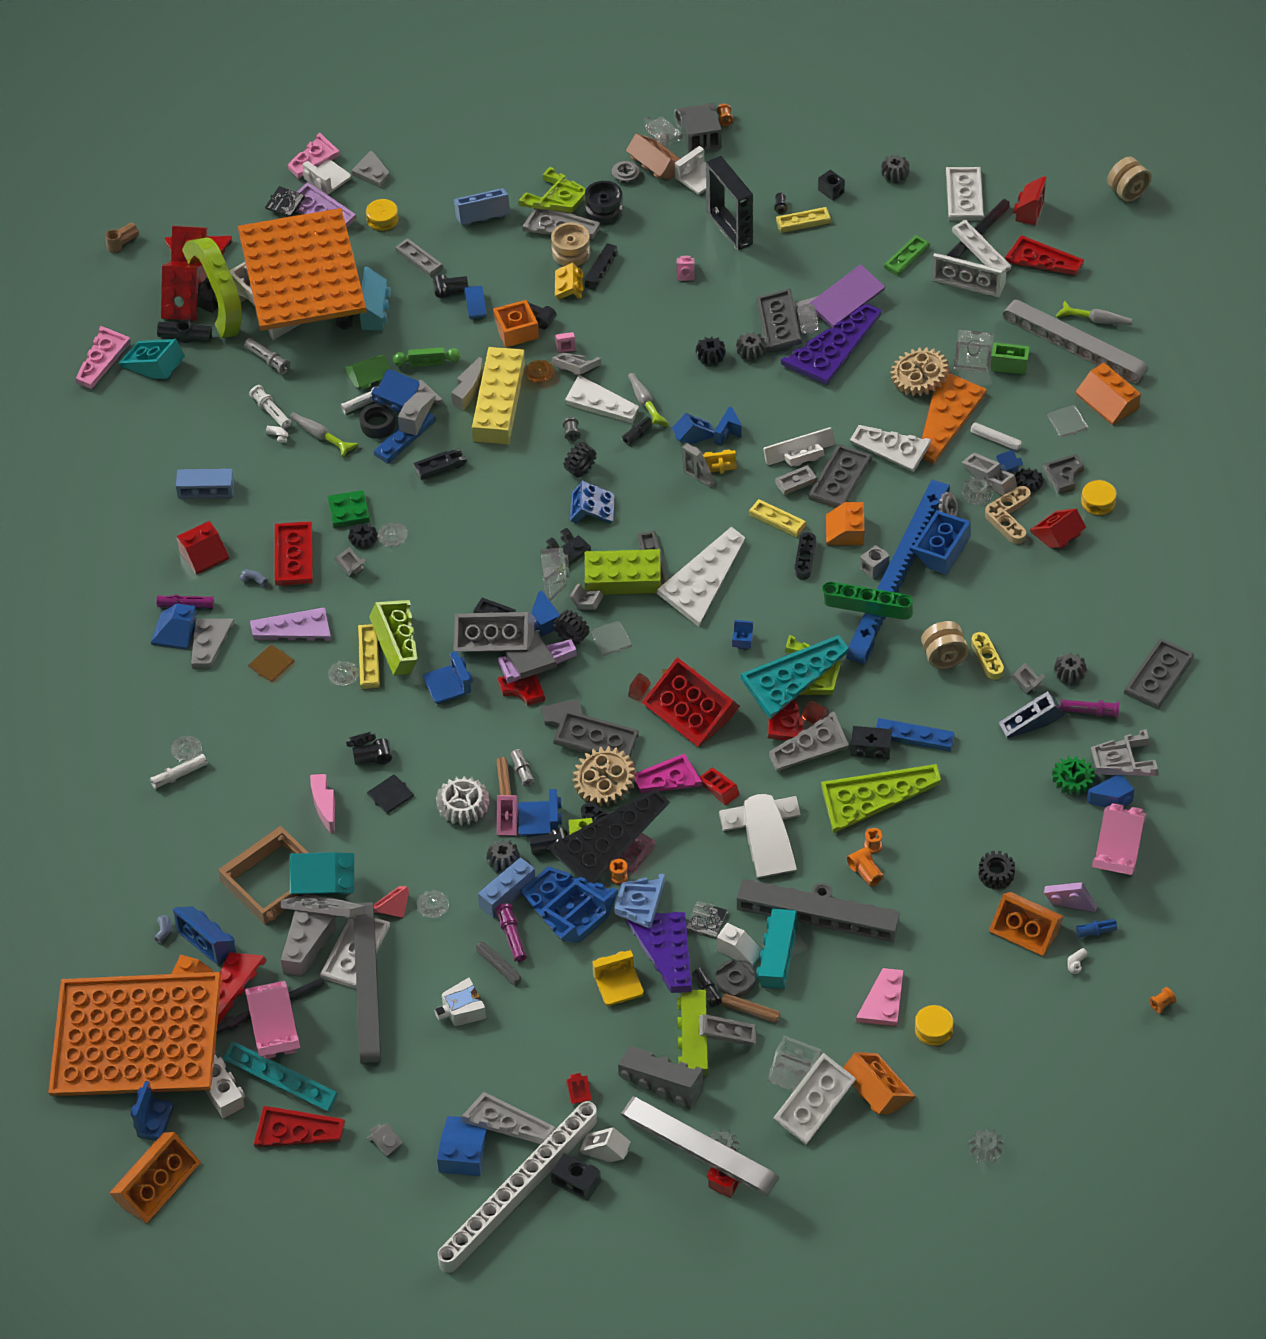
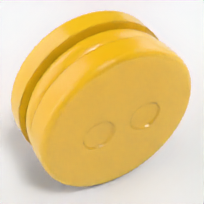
(382, 214)
(1098, 497)
(934, 1025)

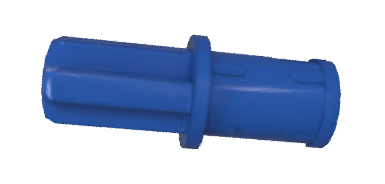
(1096, 928)

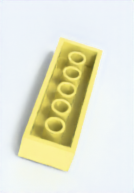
(498, 395)

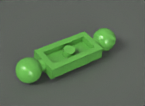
(426, 357)

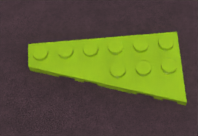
(863, 796)

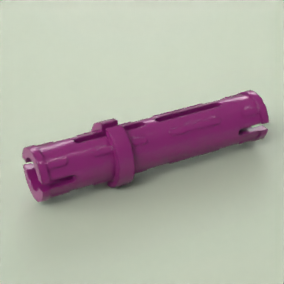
(197, 601)

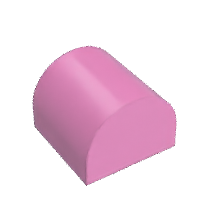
(565, 342)

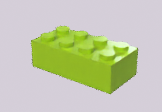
(623, 571)

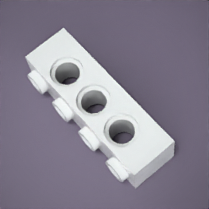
(229, 1101)

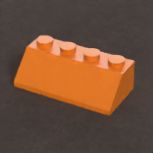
(155, 1177)

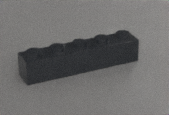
(601, 266)

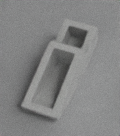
(468, 385)
(984, 467)

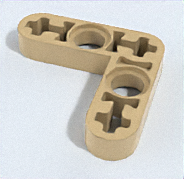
(1003, 514)

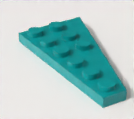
(784, 679)

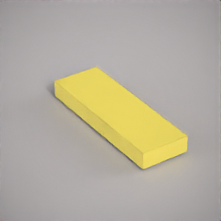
(803, 220)
(777, 518)

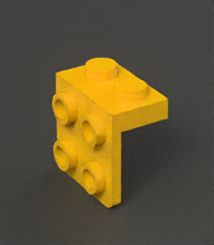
(617, 978)

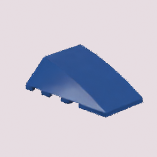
(569, 903)

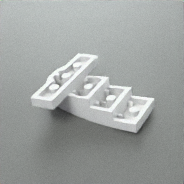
(765, 831)

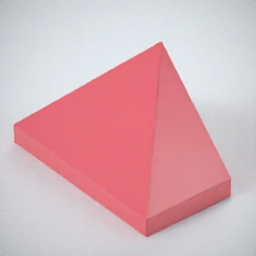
(393, 903)

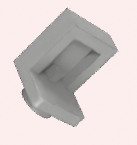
(350, 562)
(585, 599)
(1027, 679)
(385, 1138)

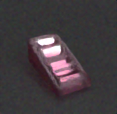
(650, 845)

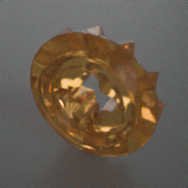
(545, 367)

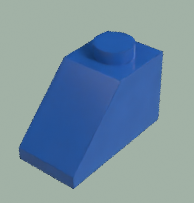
(692, 429)
(544, 614)
(1113, 790)

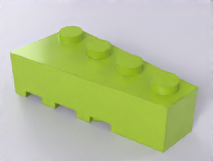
(395, 633)
(692, 1044)

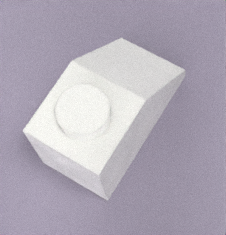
(738, 945)
(605, 1145)

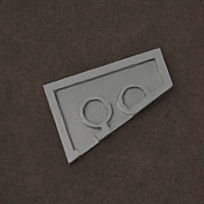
(208, 639)

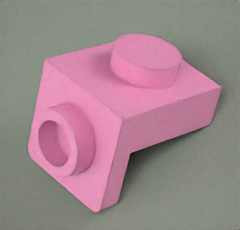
(685, 268)

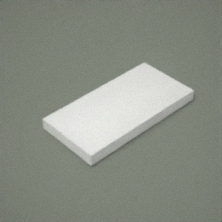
(964, 193)
(341, 962)
(814, 1098)

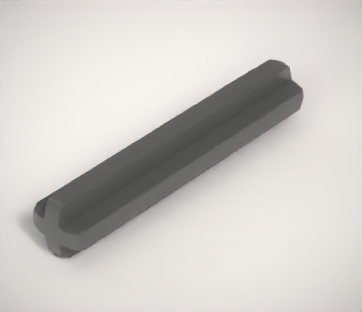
(498, 963)

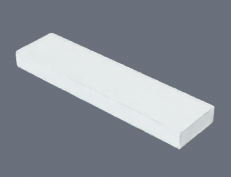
(980, 246)

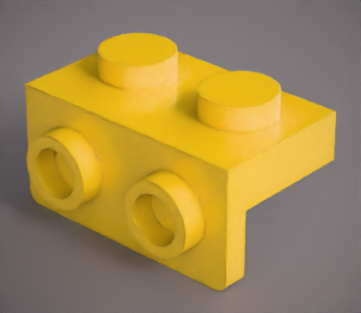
(568, 281)

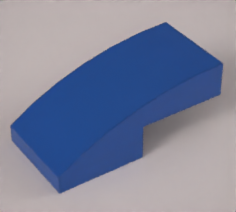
(475, 302)

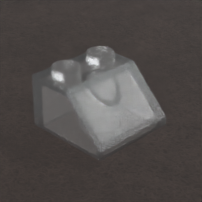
(973, 351)
(554, 571)

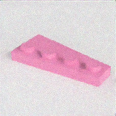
(103, 354)

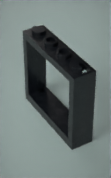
(721, 176)

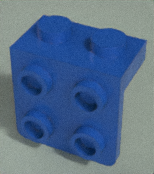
(394, 390)
(449, 681)
(540, 816)

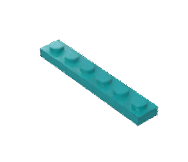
(281, 1076)

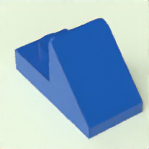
(728, 425)

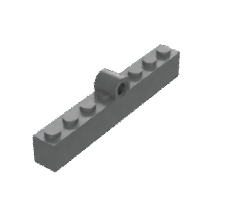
(820, 909)

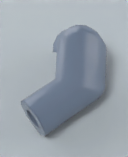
(255, 575)
(165, 928)

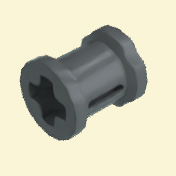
(571, 428)

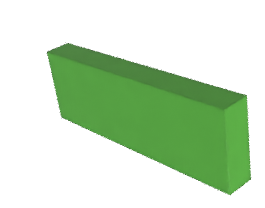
(906, 255)

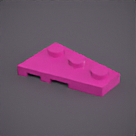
(668, 775)

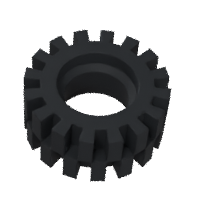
(580, 459)
(571, 627)
(996, 879)

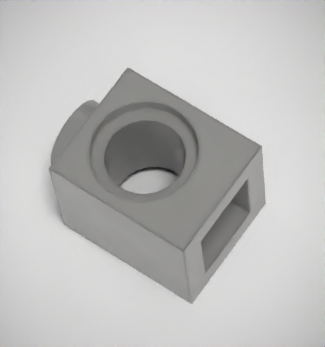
(874, 561)

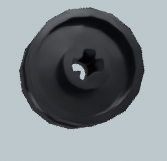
(603, 202)

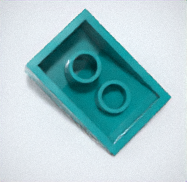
(153, 358)
(322, 873)

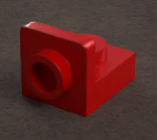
(578, 1088)

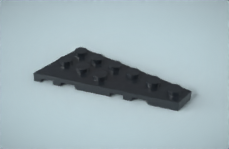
(606, 839)

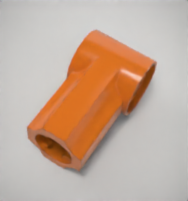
(863, 863)

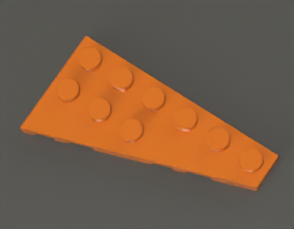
(948, 413)

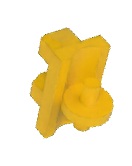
(721, 461)

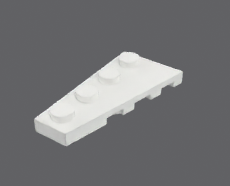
(596, 399)
(897, 448)

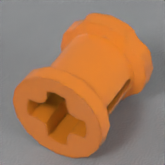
(722, 121)
(876, 844)
(618, 871)
(1162, 1000)

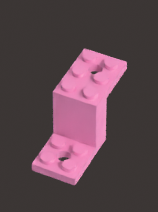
(1119, 839)
(272, 1019)

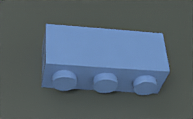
(482, 206)
(205, 483)
(506, 886)

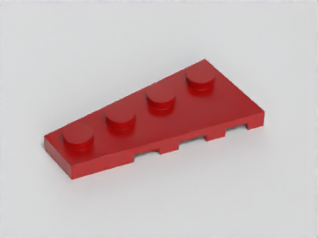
(1041, 256)
(785, 723)
(235, 974)
(294, 1127)

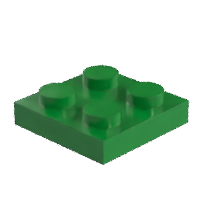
(348, 508)

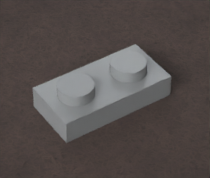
(795, 480)

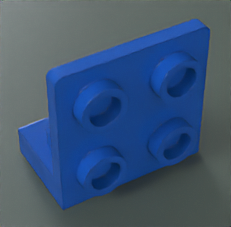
(591, 501)
(150, 1114)

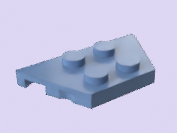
(640, 900)

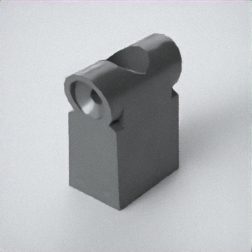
(700, 126)

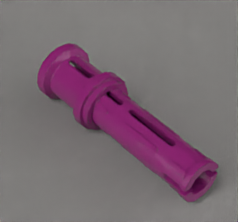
(1103, 708)
(509, 925)

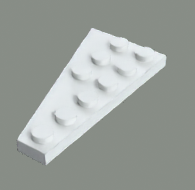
(698, 582)

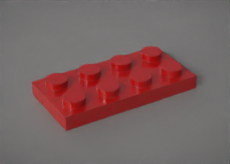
(293, 553)

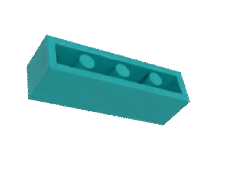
(778, 948)

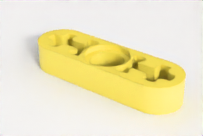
(987, 663)

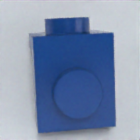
(1009, 461)
(742, 634)

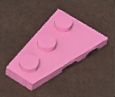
(315, 153)
(883, 1000)

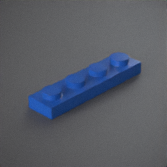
(400, 440)
(918, 734)

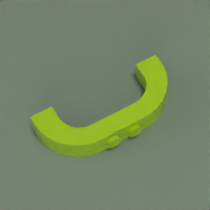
(229, 305)

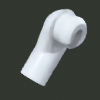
(277, 431)
(1074, 961)

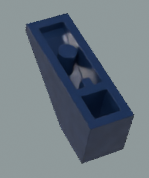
(1032, 716)

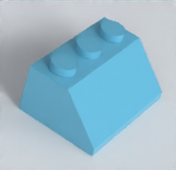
(375, 296)

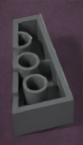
(662, 1076)

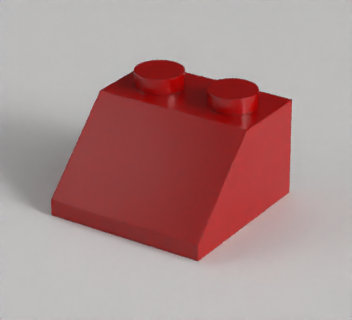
(1031, 201)
(1059, 528)
(202, 547)

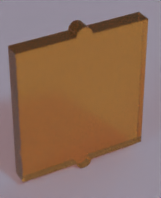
(271, 663)

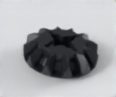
(1034, 484)
(370, 537)
(360, 739)

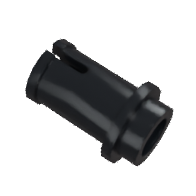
(780, 206)

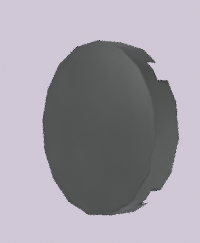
(735, 978)

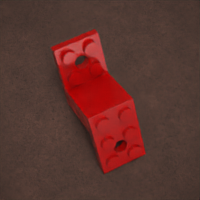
(181, 278)

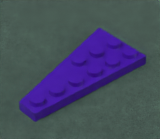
(831, 348)
(667, 948)

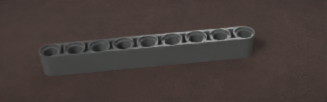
(367, 986)

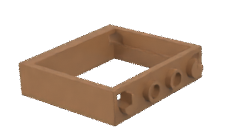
(251, 857)

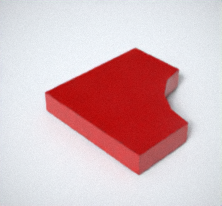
(526, 689)

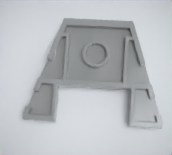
(1117, 757)

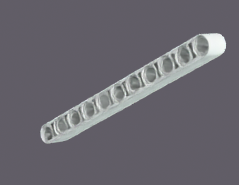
(514, 1194)

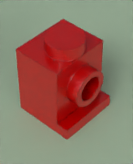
(721, 1182)

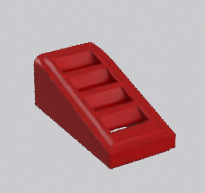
(729, 791)

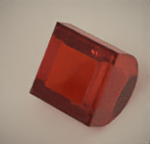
(639, 687)
(814, 712)

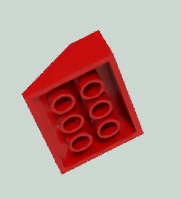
(690, 703)

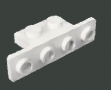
(800, 449)

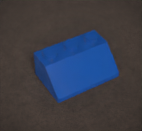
(942, 541)
(203, 934)

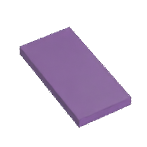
(847, 295)

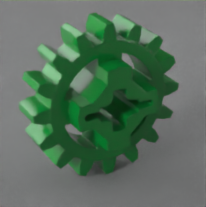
(1082, 778)

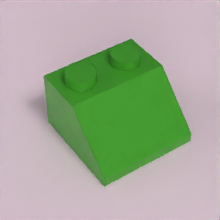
(368, 371)

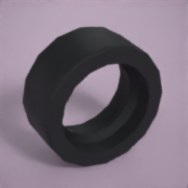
(377, 411)

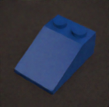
(461, 1148)

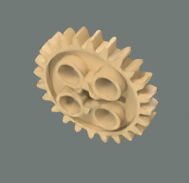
(928, 363)
(593, 789)

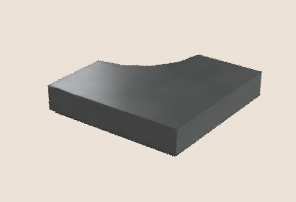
(1063, 471)
(553, 713)

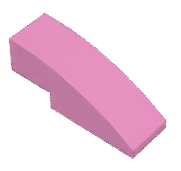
(323, 800)

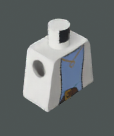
(461, 1004)

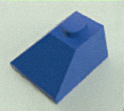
(175, 627)

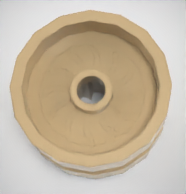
(1129, 179)
(570, 244)
(944, 645)

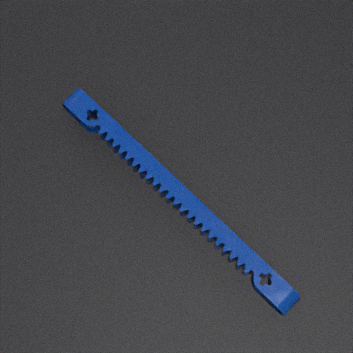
(862, 641)

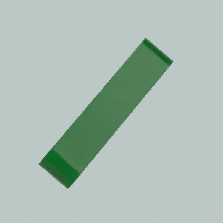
(867, 600)

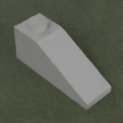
(415, 412)

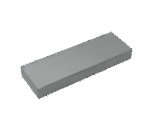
(419, 257)
(727, 1030)

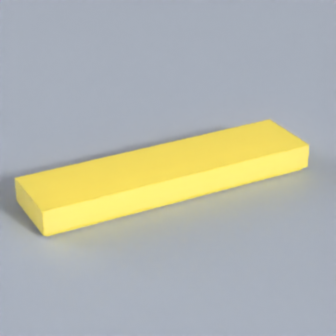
(368, 657)

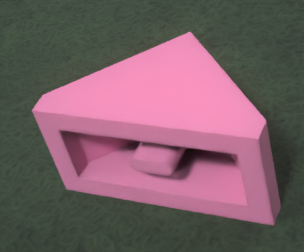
(507, 815)

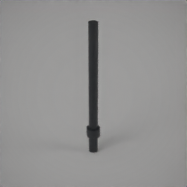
(232, 1022)

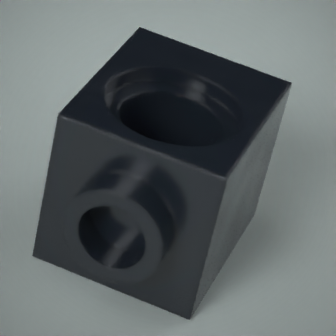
(831, 185)

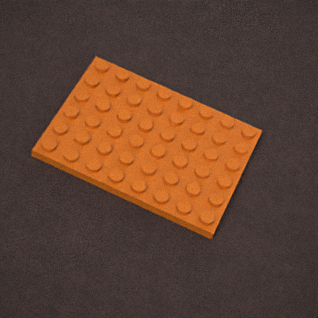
(301, 269)
(135, 1031)

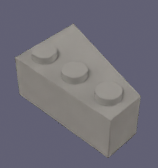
(305, 939)

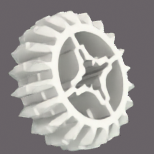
(463, 795)

